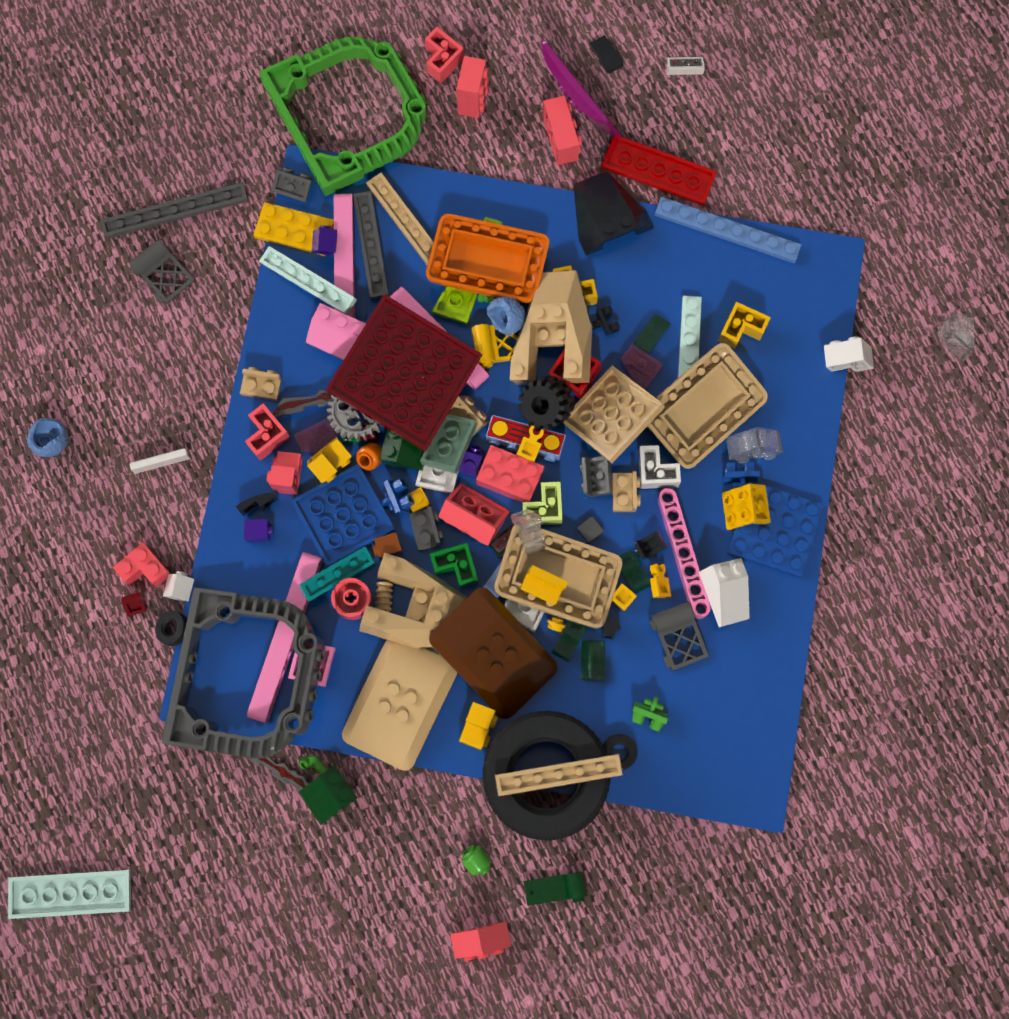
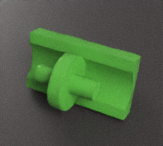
(658, 717)

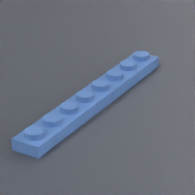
(728, 230)

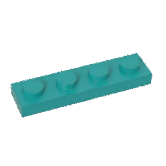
(335, 573)

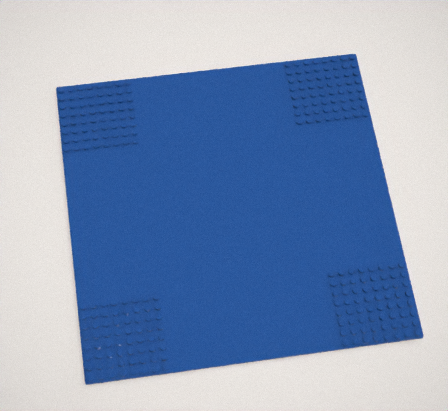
(730, 714)

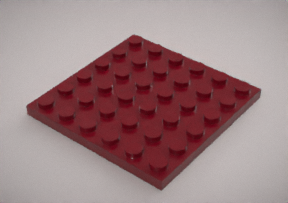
(404, 372)

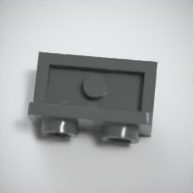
(596, 476)

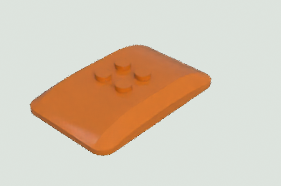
(487, 258)

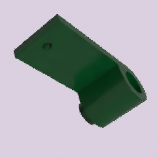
(556, 888)

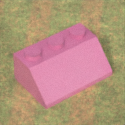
(333, 331)

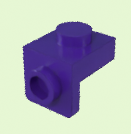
(472, 461)

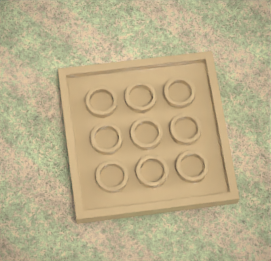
(613, 414)

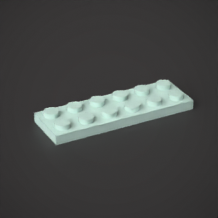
(69, 894)

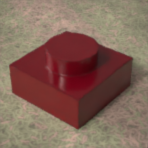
(133, 604)

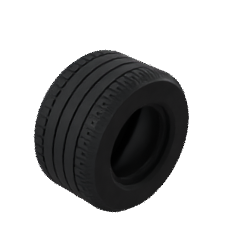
(513, 809)

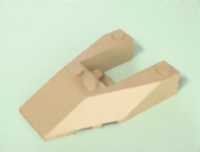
(551, 320)
(429, 605)

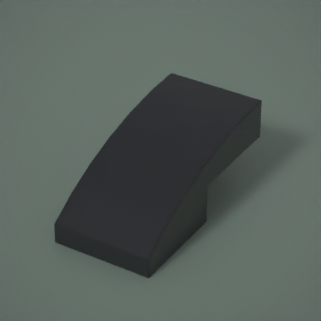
(606, 54)
(263, 500)

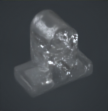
(529, 530)

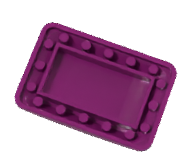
(575, 92)

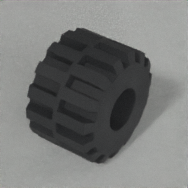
(546, 402)

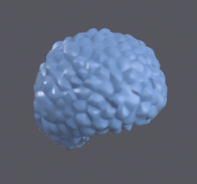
(506, 315)
(47, 437)

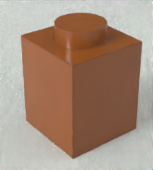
(387, 544)

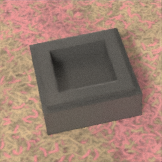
(590, 530)

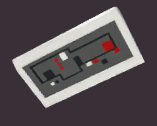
(685, 66)

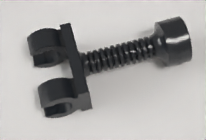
(608, 329)

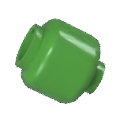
(476, 860)

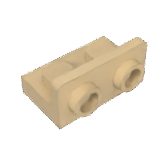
(261, 384)
(465, 408)
(625, 492)

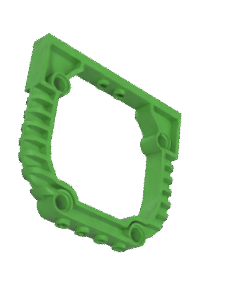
(330, 171)

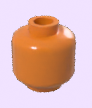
(368, 456)

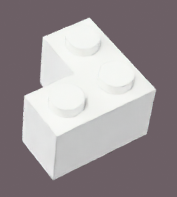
(849, 354)
(653, 473)

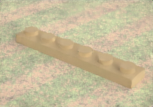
(401, 216)
(558, 775)

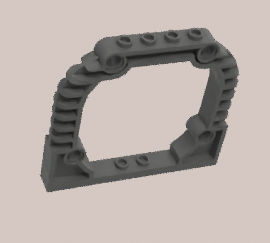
(206, 611)

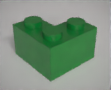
(458, 560)

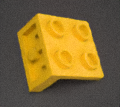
(746, 506)

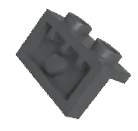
(292, 184)
(425, 529)

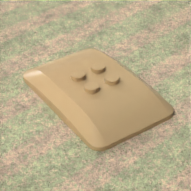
(706, 405)
(589, 573)
(399, 704)

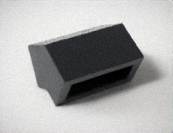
(610, 629)

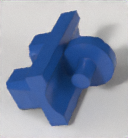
(740, 478)
(394, 497)

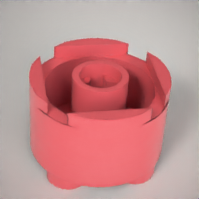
(343, 592)

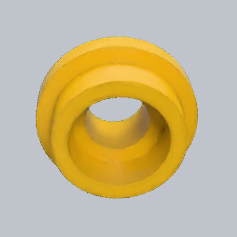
(556, 624)

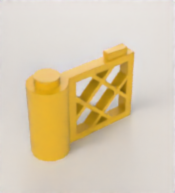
(486, 344)

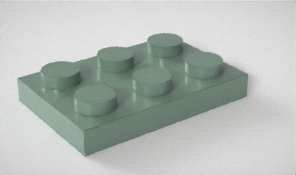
(449, 444)

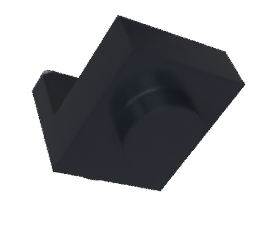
(650, 545)

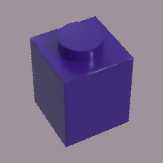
(324, 240)
(257, 530)

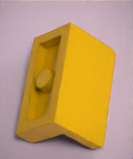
(543, 585)

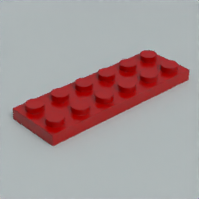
(659, 170)

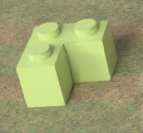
(550, 506)

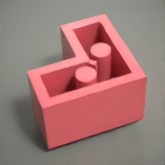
(446, 54)
(270, 433)
(285, 473)
(141, 562)
(481, 941)

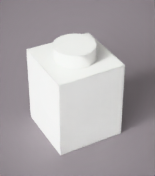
(178, 586)

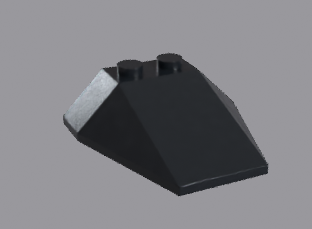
(606, 212)

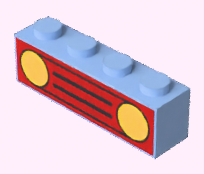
(511, 433)

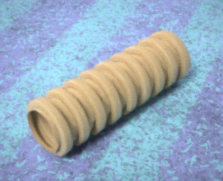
(384, 596)

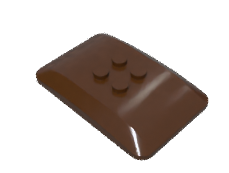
(493, 652)

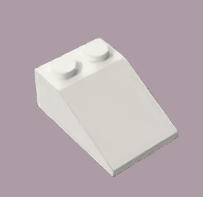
(727, 591)

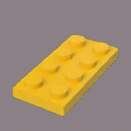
(288, 227)

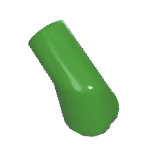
(309, 762)

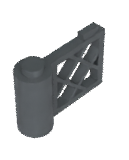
(150, 261)
(671, 621)

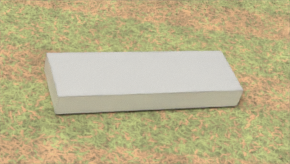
(159, 461)

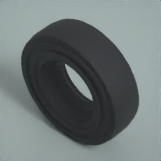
(162, 624)
(630, 745)

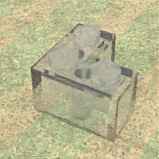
(754, 444)

